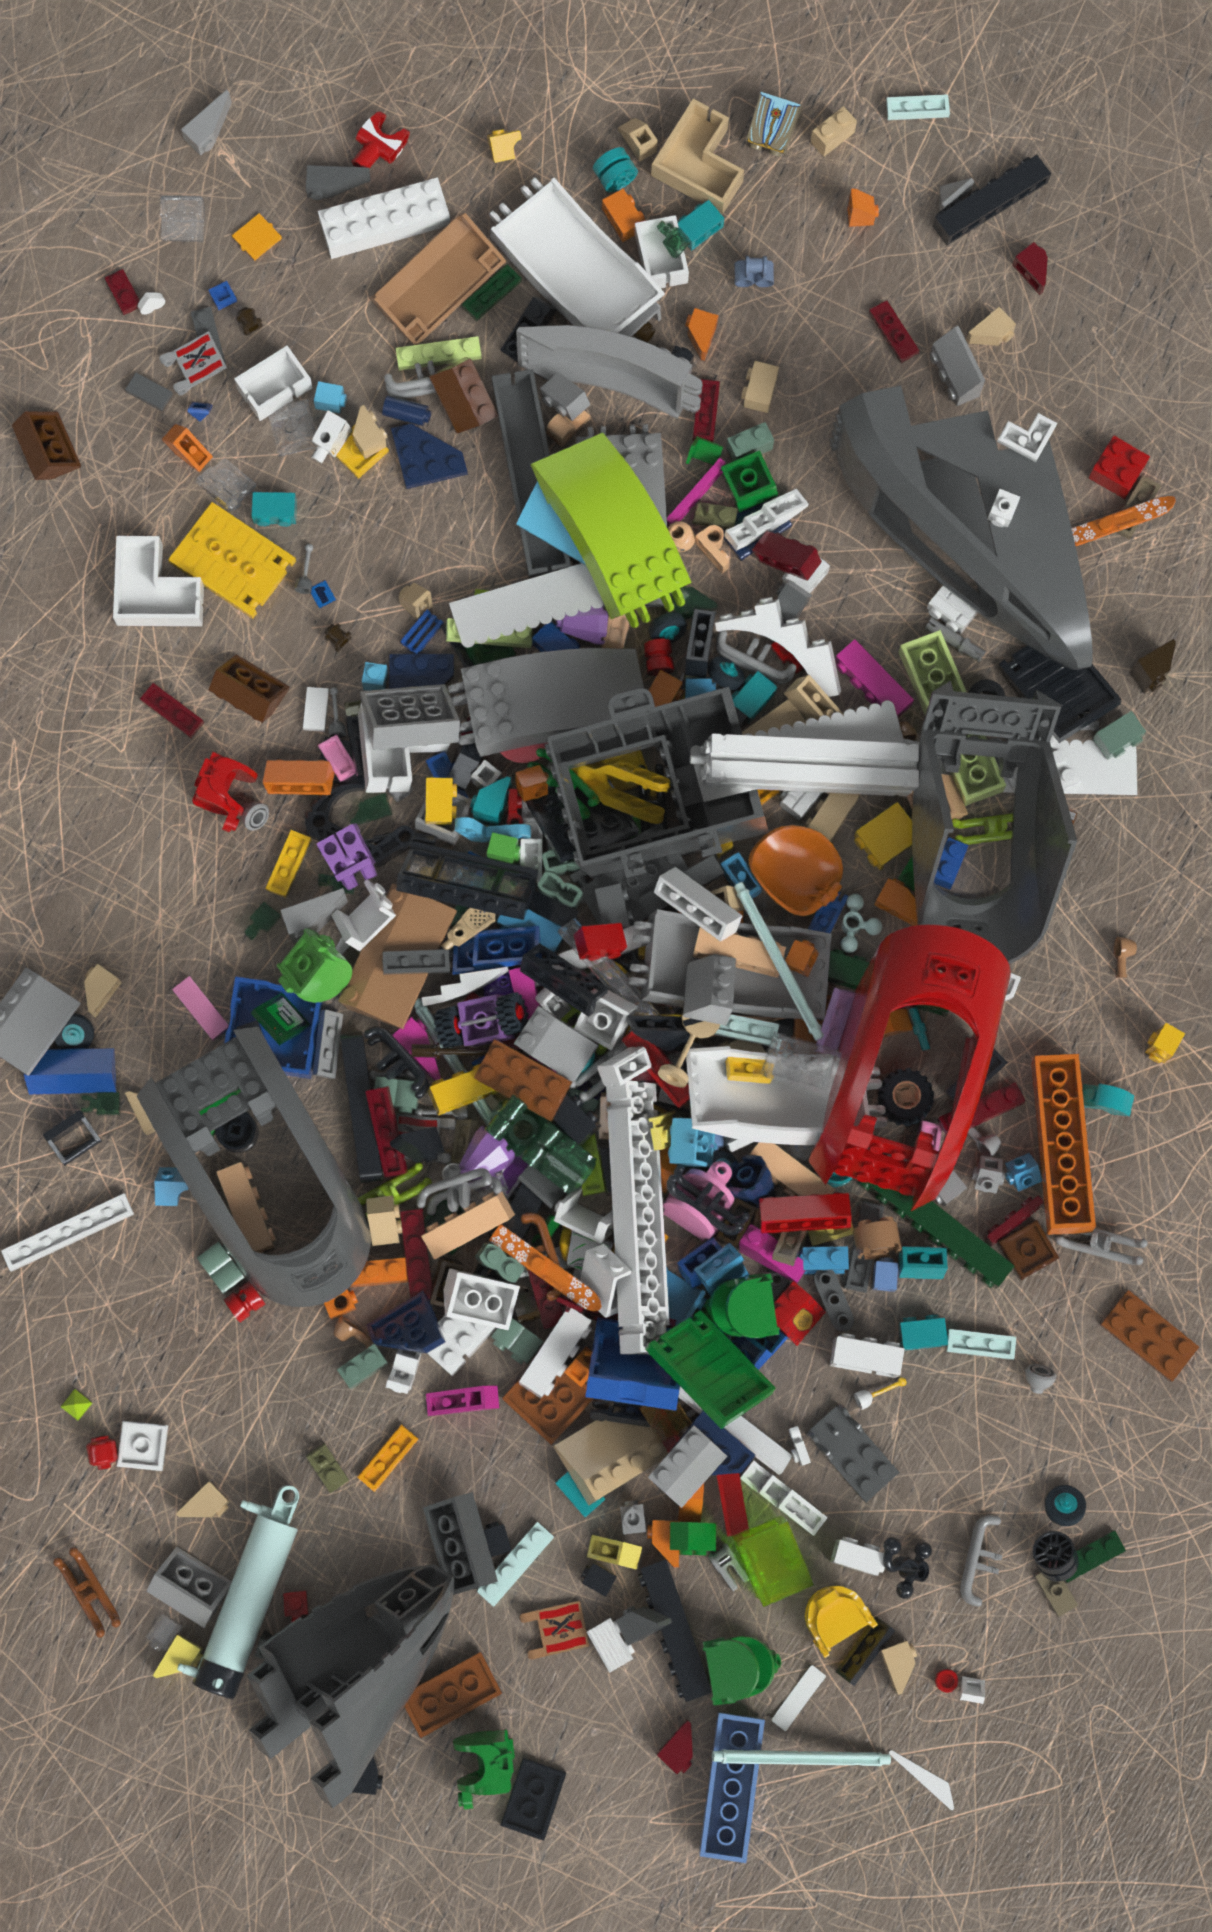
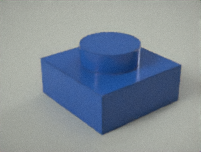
(222, 295)

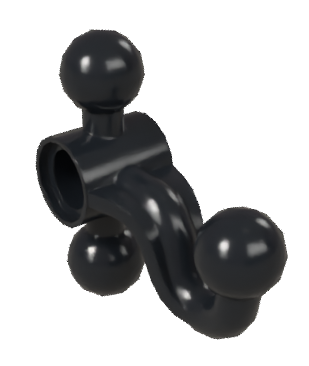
(909, 1569)

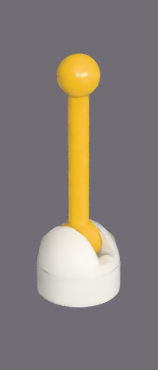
(864, 1398)

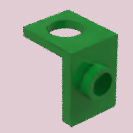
(704, 451)

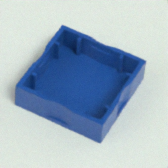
(294, 1055)
(627, 1377)

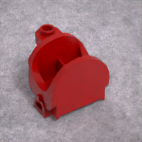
(213, 786)

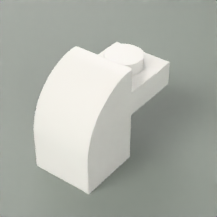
(403, 1371)

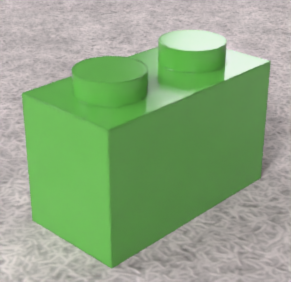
(504, 848)

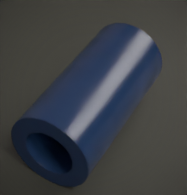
(406, 410)

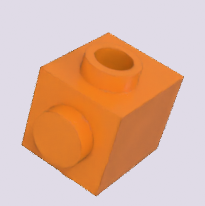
(531, 783)

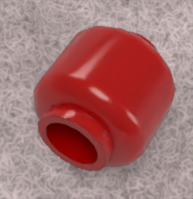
(102, 1452)

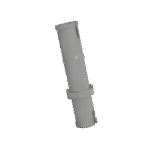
(962, 644)

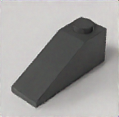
(333, 180)

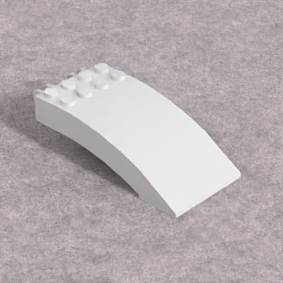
(573, 260)
(759, 1110)

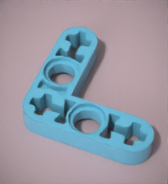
(479, 833)

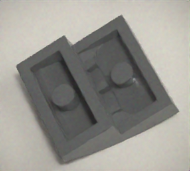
(541, 1186)

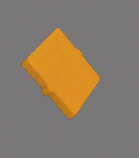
(256, 236)

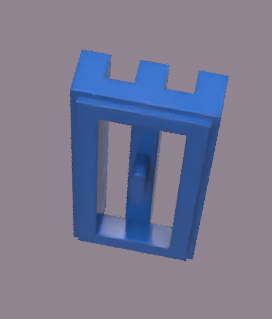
(432, 619)

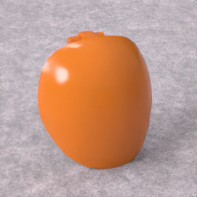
(797, 868)

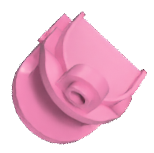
(689, 1217)

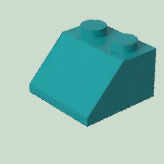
(491, 802)

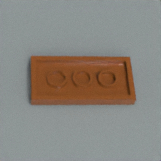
(518, 1074)
(1149, 1336)
(451, 1695)

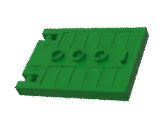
(710, 1369)

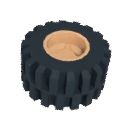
(906, 1097)

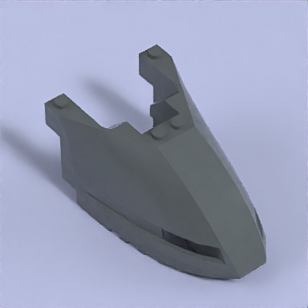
(350, 1671)

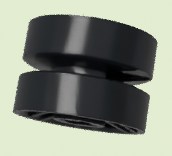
(245, 1140)
(1055, 1556)

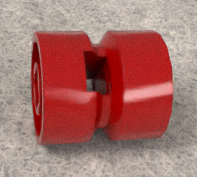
(658, 656)
(244, 1301)

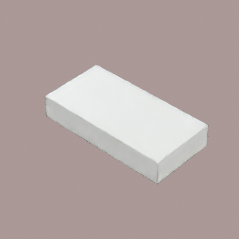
(315, 709)

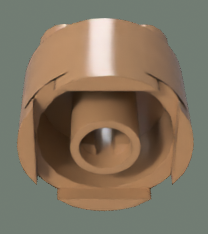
(876, 1238)

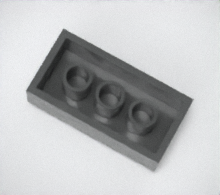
(460, 1542)

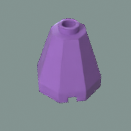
(587, 626)
(486, 1153)

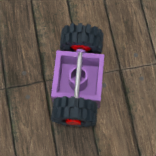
(481, 1020)

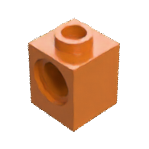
(802, 957)
(335, 1312)
(579, 1368)

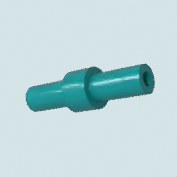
(919, 1029)

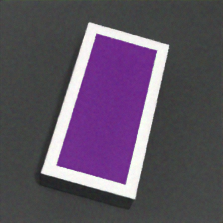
(512, 1173)

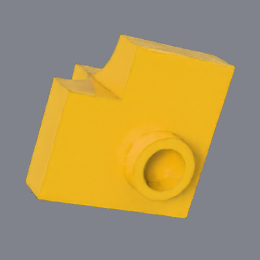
(502, 144)

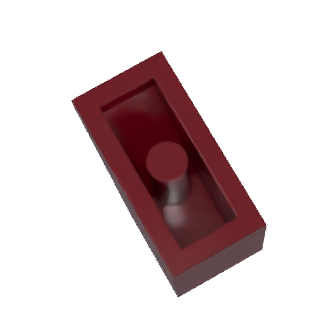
(1033, 266)
(678, 1749)

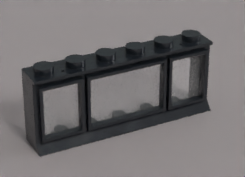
(467, 880)

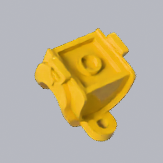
(835, 1615)

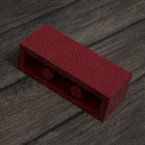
(787, 555)

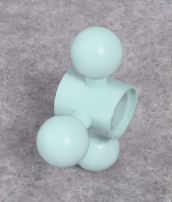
(872, 926)

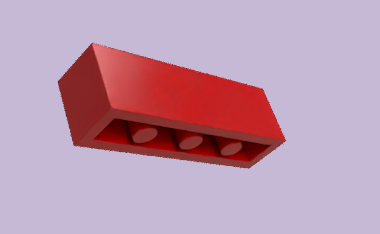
(805, 1213)

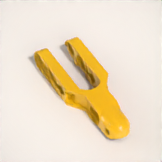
(596, 778)

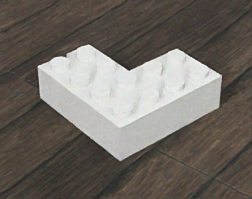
(144, 595)
(390, 766)

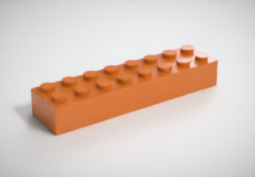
(1063, 1144)

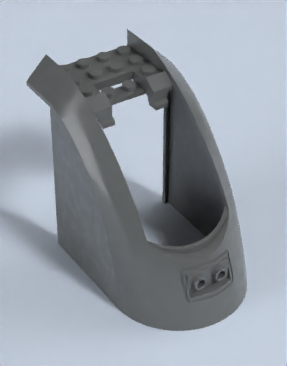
(1041, 820)
(248, 1064)

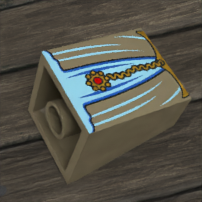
(773, 124)

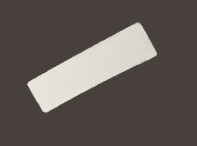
(798, 1698)

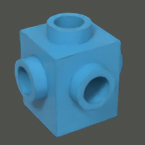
(1023, 1172)

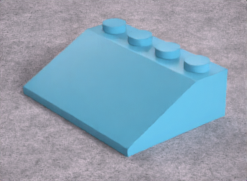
(544, 523)

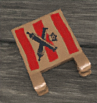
(560, 1629)

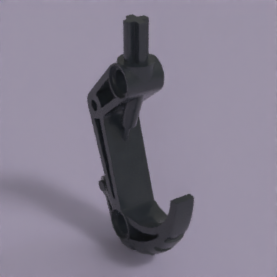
(387, 845)

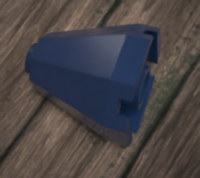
(751, 1180)

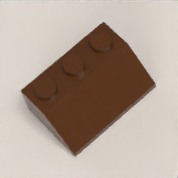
(463, 395)
(45, 444)
(248, 688)

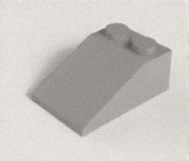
(312, 913)
(556, 1044)

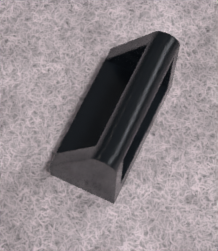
(65, 1128)

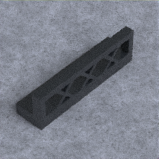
(558, 981)

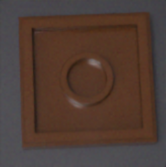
(1028, 1250)

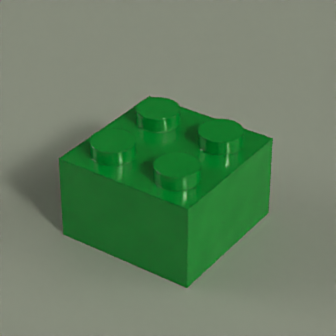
(749, 481)

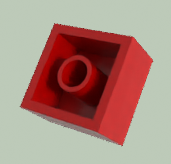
(1119, 467)

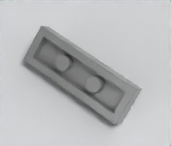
(327, 1044)

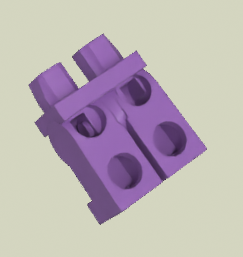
(348, 855)

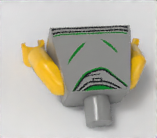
(574, 1246)

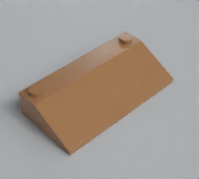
(438, 279)
(417, 926)

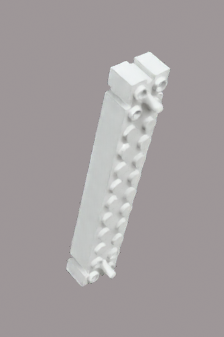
(637, 1216)

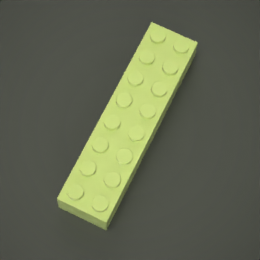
(928, 668)

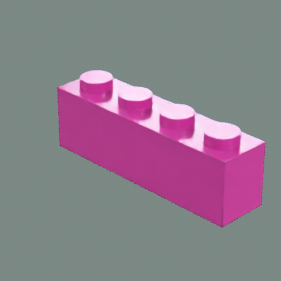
(871, 678)

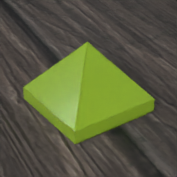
(76, 1405)

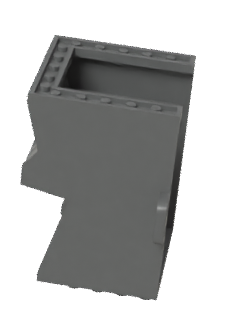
(673, 732)

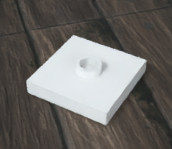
(142, 1446)

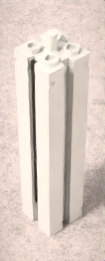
(808, 765)

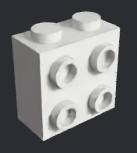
(863, 1559)

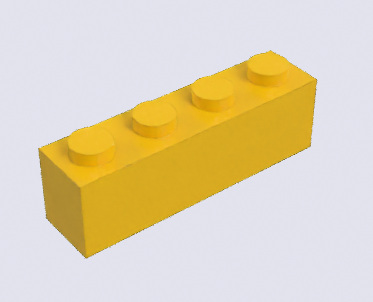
(458, 1091)

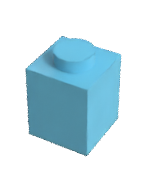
(329, 397)
(374, 676)

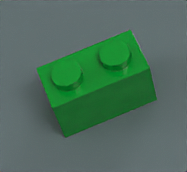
(692, 1537)

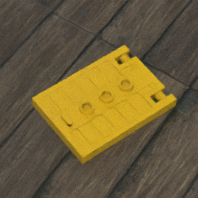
(232, 559)

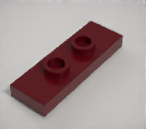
(894, 331)
(549, 1310)

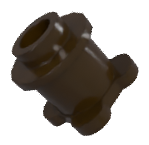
(249, 321)
(337, 636)

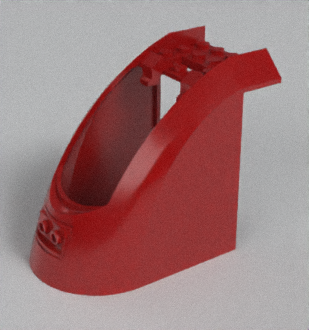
(901, 976)

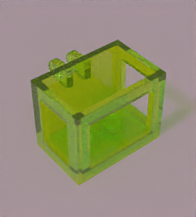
(772, 1560)

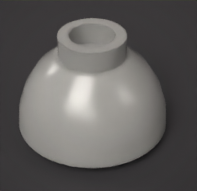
(254, 815)
(1039, 1377)

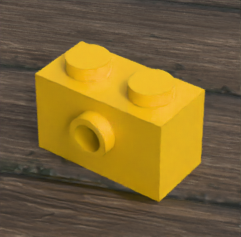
(439, 800)
(1164, 1043)

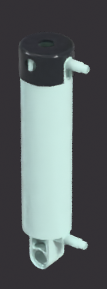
(247, 1598)

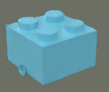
(690, 1145)

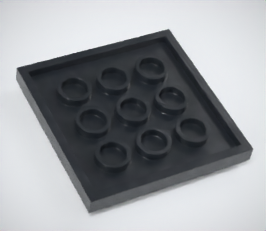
(601, 828)

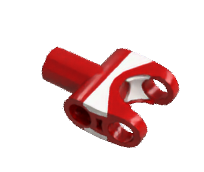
(377, 143)

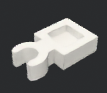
(799, 1452)

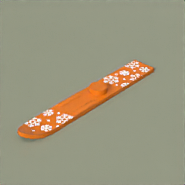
(1122, 519)
(545, 1268)

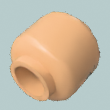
(682, 535)

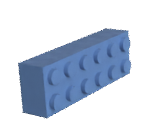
(731, 1790)

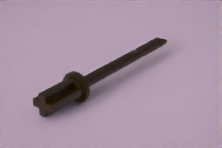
(434, 1051)

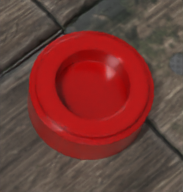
(946, 1680)

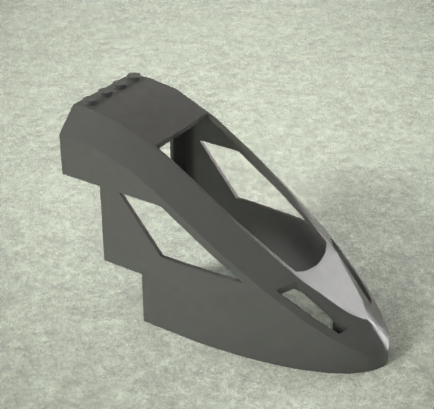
(1022, 571)

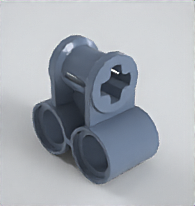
(754, 271)

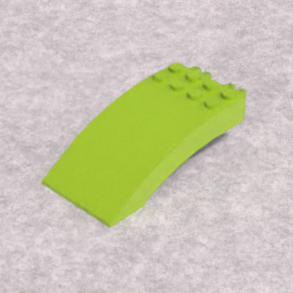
(613, 527)

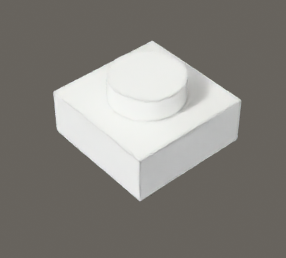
(972, 1690)

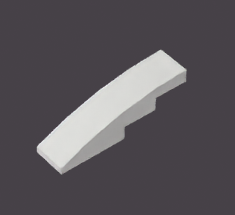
(767, 519)
(531, 848)
(469, 983)
(783, 1498)

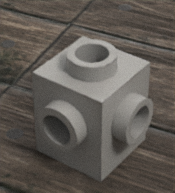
(988, 1174)

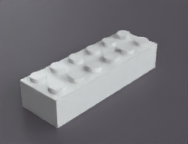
(384, 218)

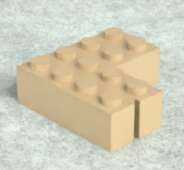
(689, 158)

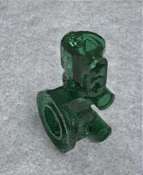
(546, 1147)

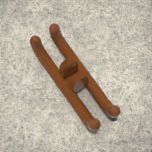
(546, 1247)
(88, 1591)

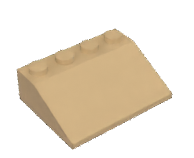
(608, 1456)

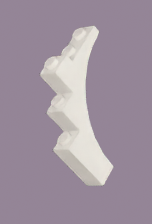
(768, 621)

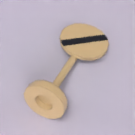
(673, 1073)

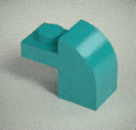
(1108, 1098)

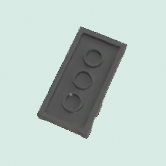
(852, 1452)

